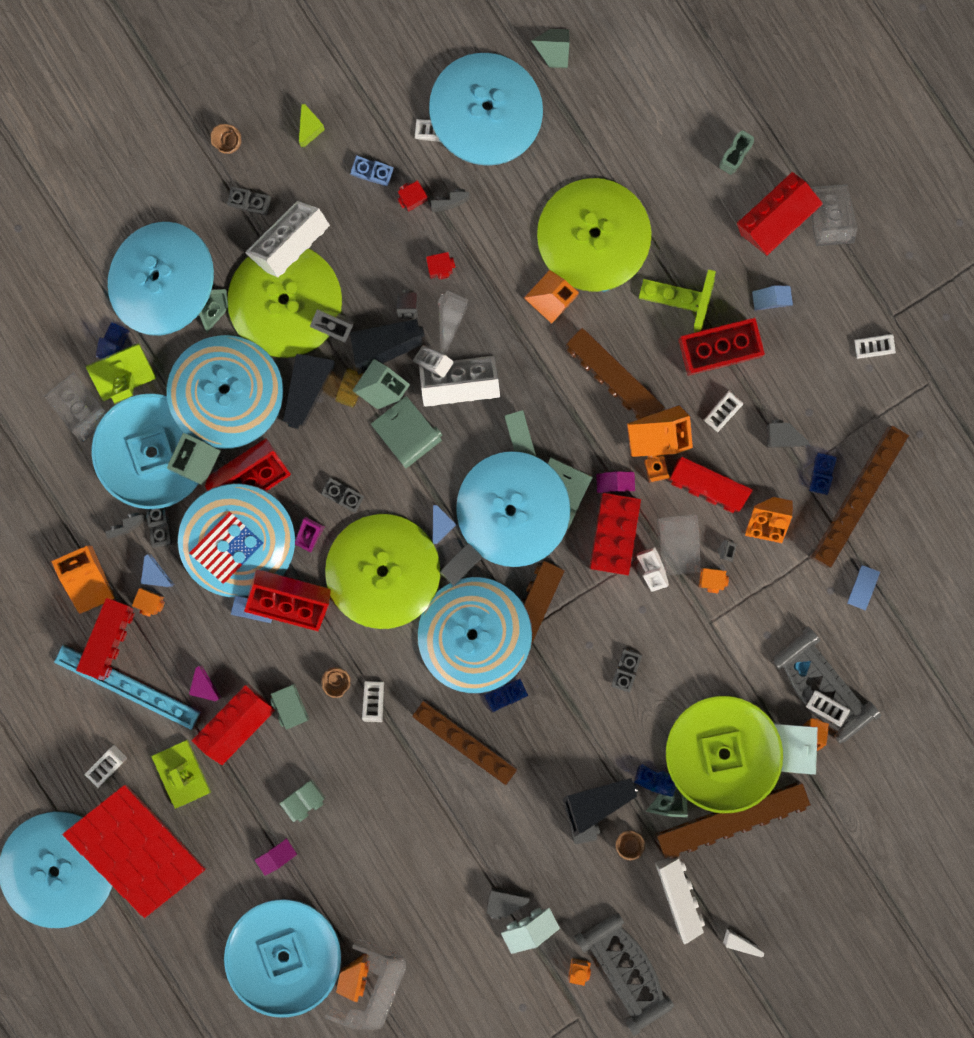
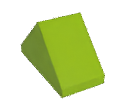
(309, 126)

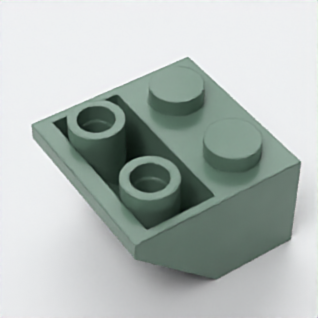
(380, 385)
(193, 459)

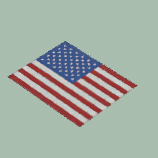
(222, 563)

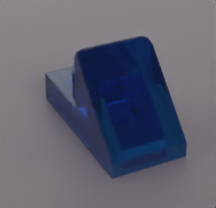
(112, 341)

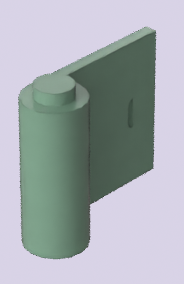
(407, 434)
(575, 486)

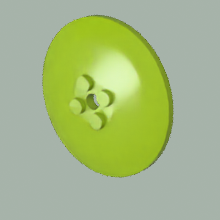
(589, 261)
(278, 327)
(410, 578)
(724, 783)

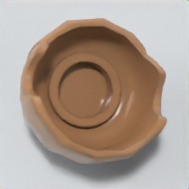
(226, 138)
(335, 682)
(630, 845)

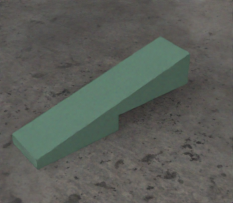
(519, 432)

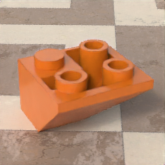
(551, 296)
(770, 519)
(351, 978)

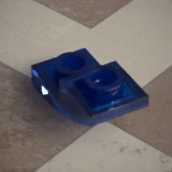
(822, 473)
(505, 695)
(654, 781)

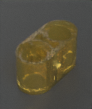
(345, 393)

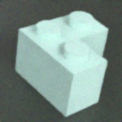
(530, 931)

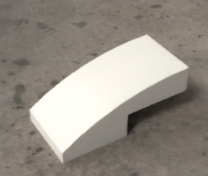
(654, 570)

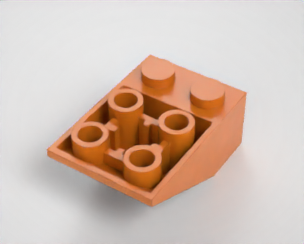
(661, 433)
(83, 578)

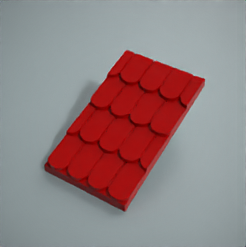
(134, 851)

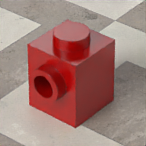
(411, 196)
(440, 265)

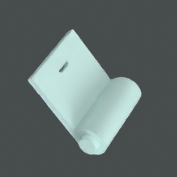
(799, 748)

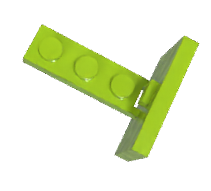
(681, 297)
(121, 373)
(181, 774)

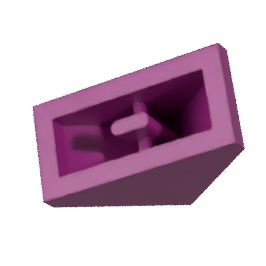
(615, 482)
(308, 534)
(203, 686)
(276, 857)

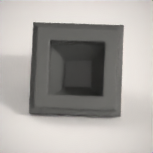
(727, 550)

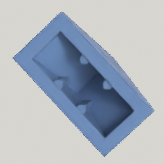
(772, 297)
(441, 524)
(154, 574)

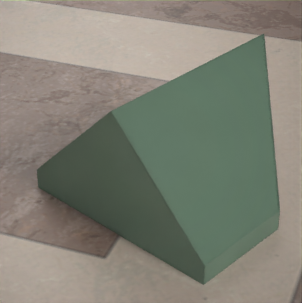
(554, 47)
(214, 308)
(670, 806)

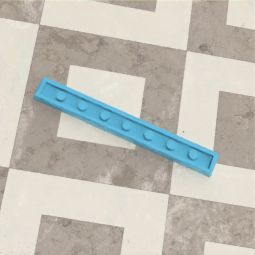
(134, 691)

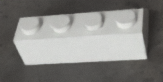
(288, 238)
(464, 381)
(679, 898)

